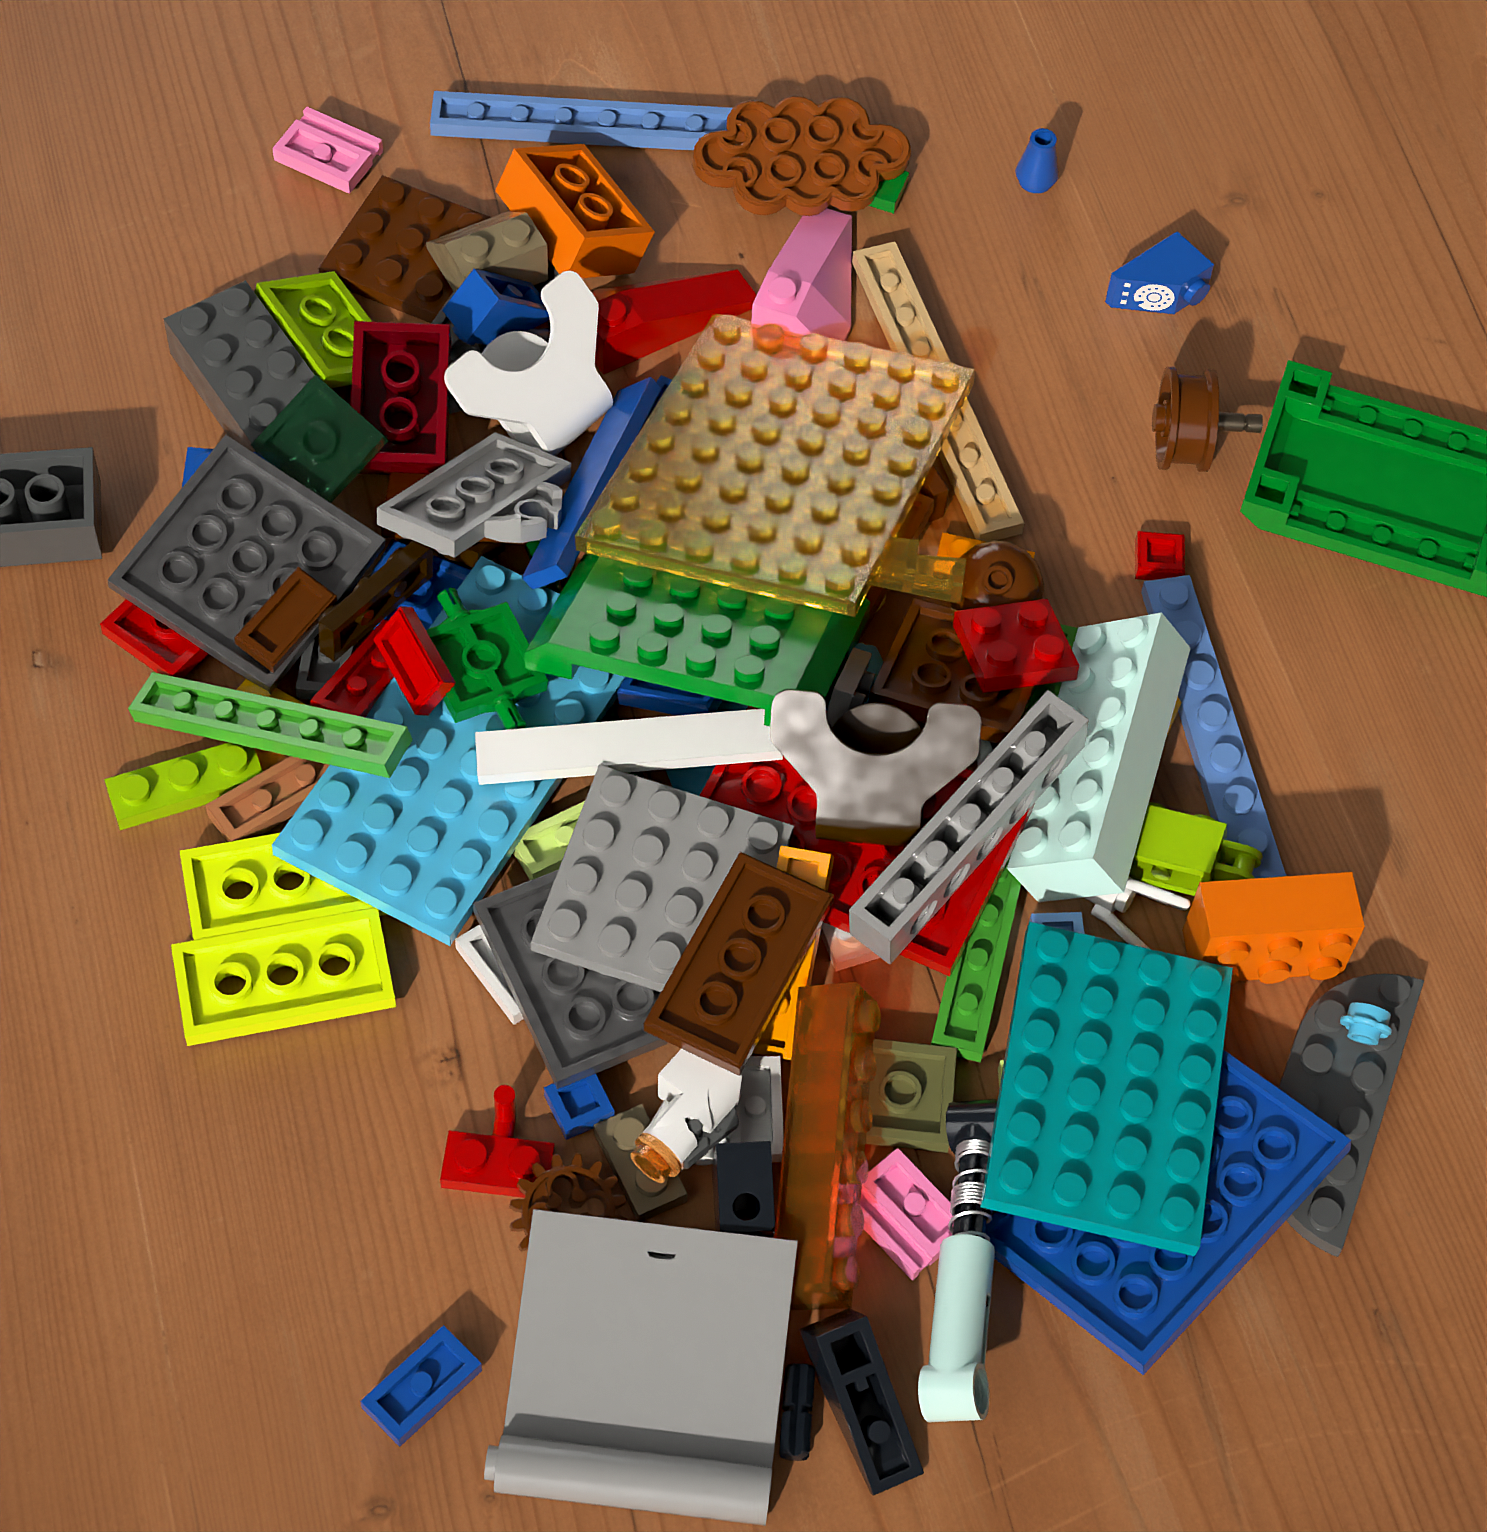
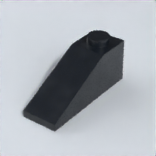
(862, 1398)

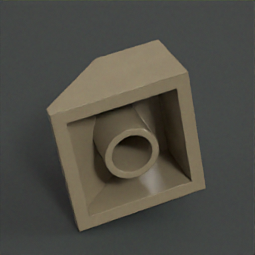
(499, 245)

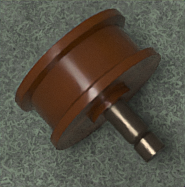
(1189, 419)

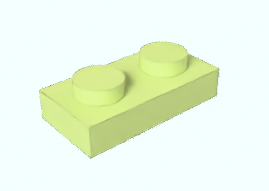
(546, 843)

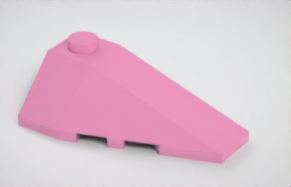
(810, 279)

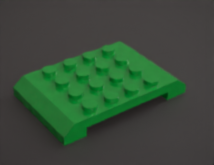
(1373, 481)
(691, 635)

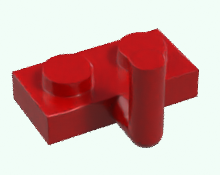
(497, 1160)

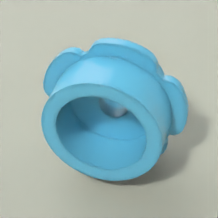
(1366, 1023)

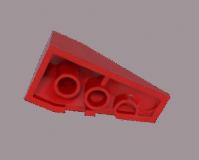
(656, 314)

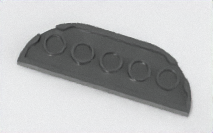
(1347, 1089)

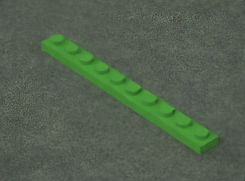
(973, 985)

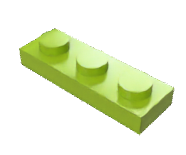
(180, 783)

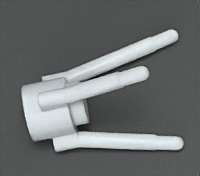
(1107, 904)

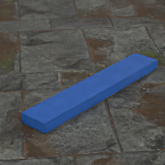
(615, 435)

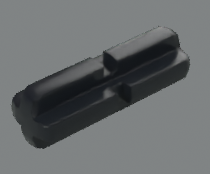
(796, 1419)

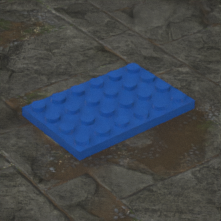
(1142, 1297)

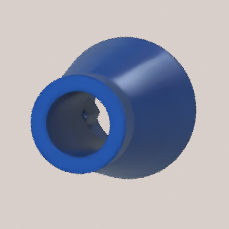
(1038, 165)

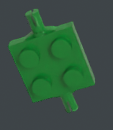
(485, 660)

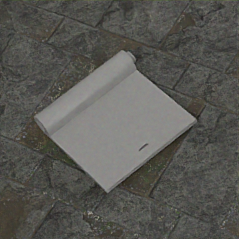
(646, 1370)

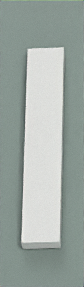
(624, 746)

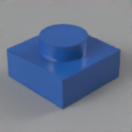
(578, 1105)

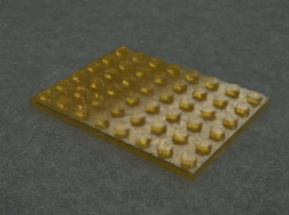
(778, 464)

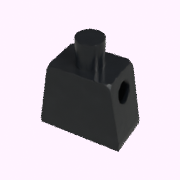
(743, 1184)

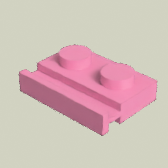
(327, 150)
(905, 1213)

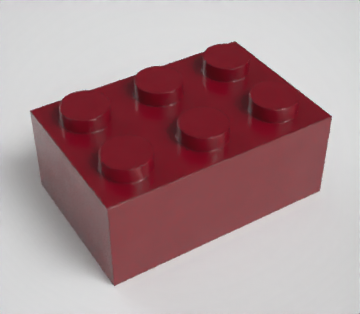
(403, 393)

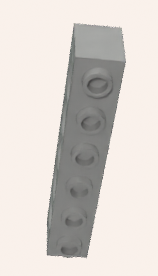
(968, 827)

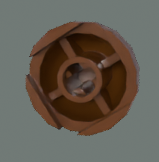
(999, 575)

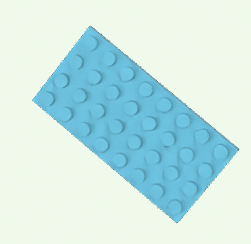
(430, 833)

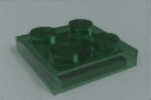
(319, 440)

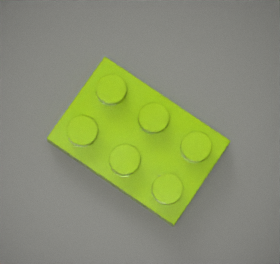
(318, 320)

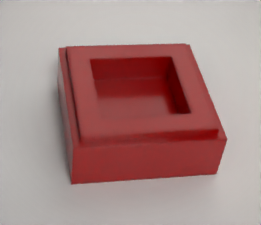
(1159, 555)

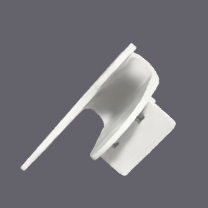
(535, 387)

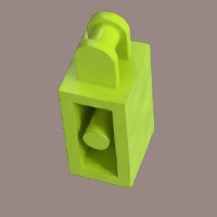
(1187, 849)

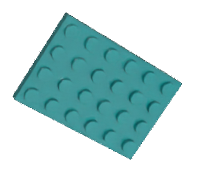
(1109, 1089)

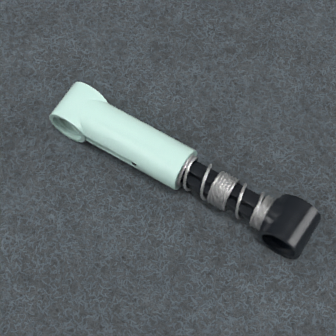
(955, 1379)

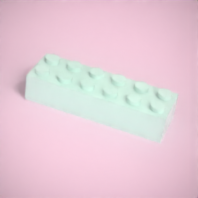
(1093, 812)

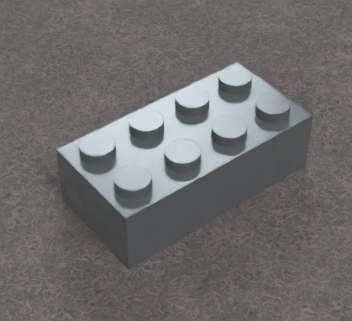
(237, 360)
(50, 507)

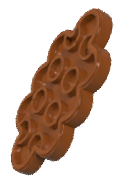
(801, 156)

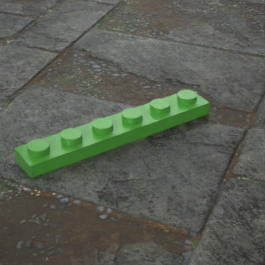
(271, 724)

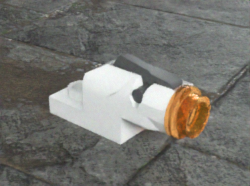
(693, 1117)

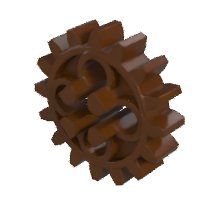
(540, 1195)

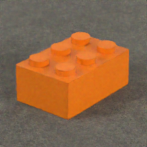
(576, 209)
(1276, 926)

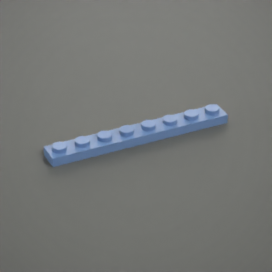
(573, 120)
(1212, 727)

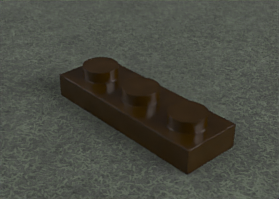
(374, 599)

